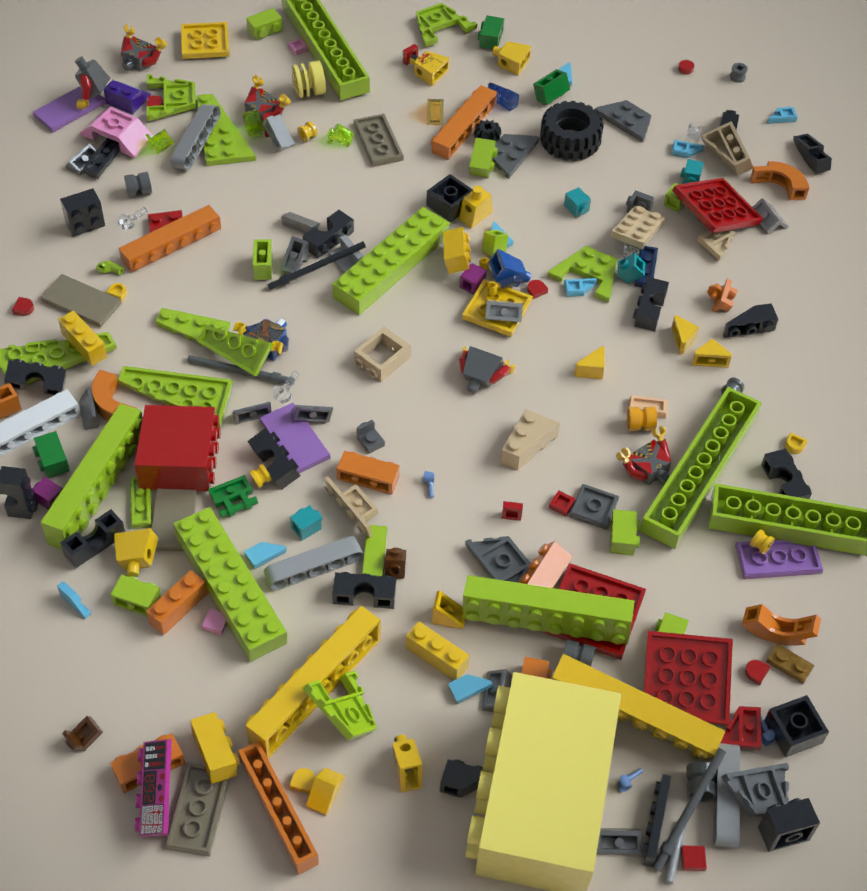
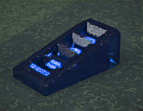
(505, 97)

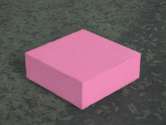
(298, 46)
(214, 622)

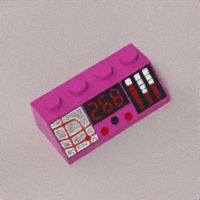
(154, 788)

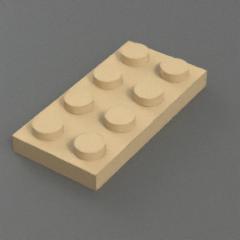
(638, 227)

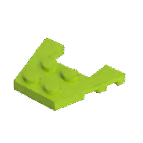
(437, 18)
(178, 97)
(589, 264)
(346, 712)

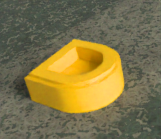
(117, 290)
(795, 444)
(302, 780)

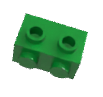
(491, 32)
(551, 86)
(51, 454)

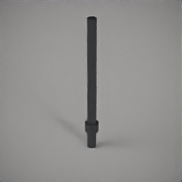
(285, 279)

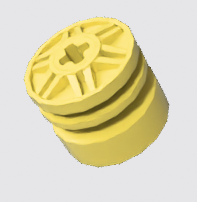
(308, 79)

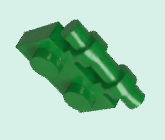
(231, 491)

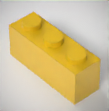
(456, 250)
(82, 338)
(437, 651)
(214, 747)

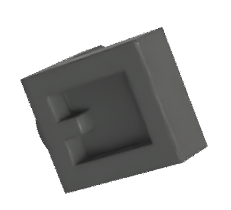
(640, 199)
(369, 437)

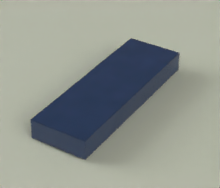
(649, 256)

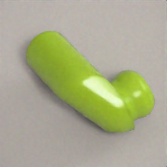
(109, 266)

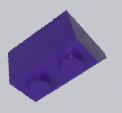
(125, 96)

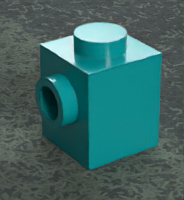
(692, 171)
(577, 202)
(631, 268)
(306, 522)

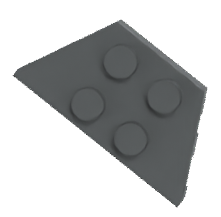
(627, 118)
(513, 151)
(499, 558)
(759, 787)

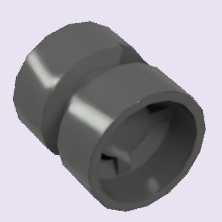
(138, 184)
(581, 653)
(694, 773)

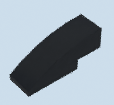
(813, 153)

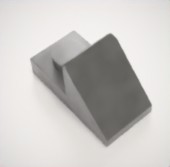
(295, 254)

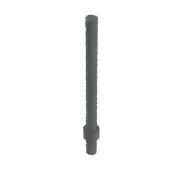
(275, 377)
(667, 848)

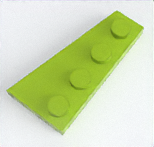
(187, 324)
(239, 349)

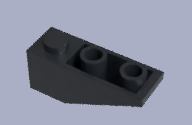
(754, 320)

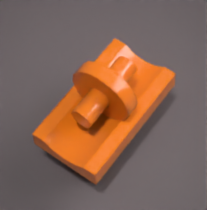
(720, 294)

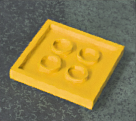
(204, 40)
(476, 309)

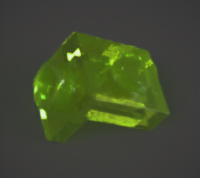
(252, 123)
(340, 134)
(159, 141)

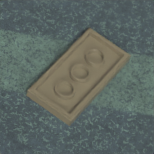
(378, 140)
(85, 300)
(171, 507)
(196, 812)

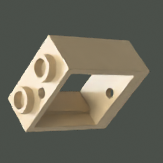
(392, 342)

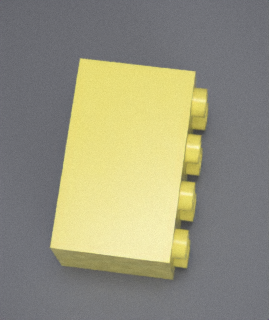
(547, 784)

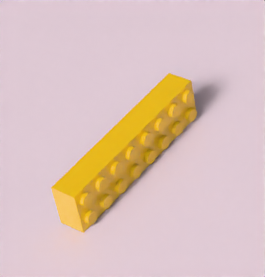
(336, 656)
(647, 711)

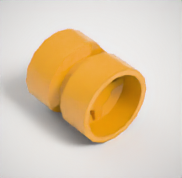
(642, 418)

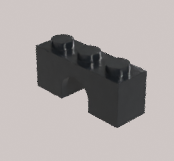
(322, 241)
(653, 294)
(20, 372)
(781, 465)
(282, 469)
(20, 495)
(81, 549)
(349, 585)

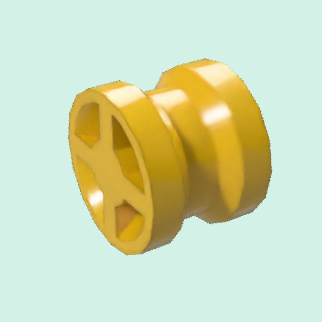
(307, 131)
(260, 475)
(762, 541)

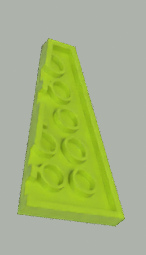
(225, 142)
(49, 353)
(178, 388)

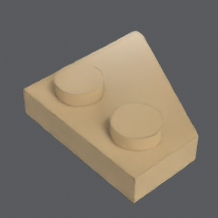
(717, 242)

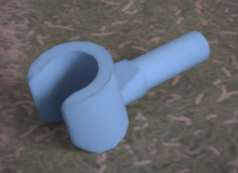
(429, 478)
(768, 736)
(624, 782)

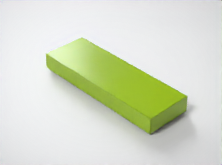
(140, 505)
(375, 551)

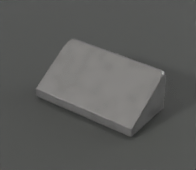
(78, 162)
(298, 222)
(88, 410)
(251, 412)
(311, 413)
(497, 677)
(620, 841)

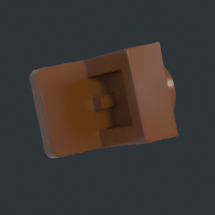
(395, 562)
(83, 734)

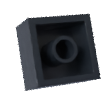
(447, 197)
(82, 212)
(796, 726)
(788, 824)

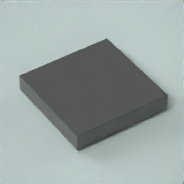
(594, 506)

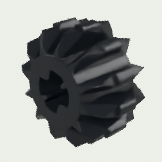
(487, 130)

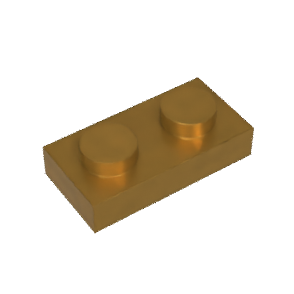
(790, 663)

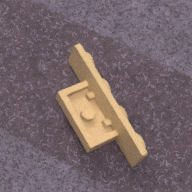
(356, 504)

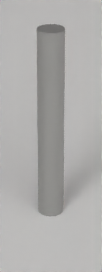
(673, 861)

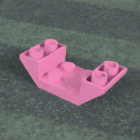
(119, 127)

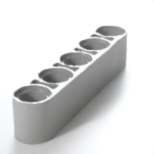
(195, 137)
(313, 563)
(726, 806)

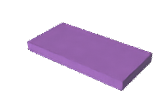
(65, 110)
(296, 437)
(779, 561)

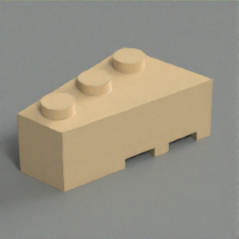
(728, 147)
(527, 438)

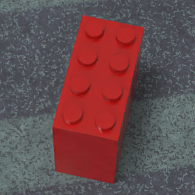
(177, 448)

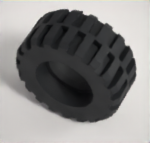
(571, 117)

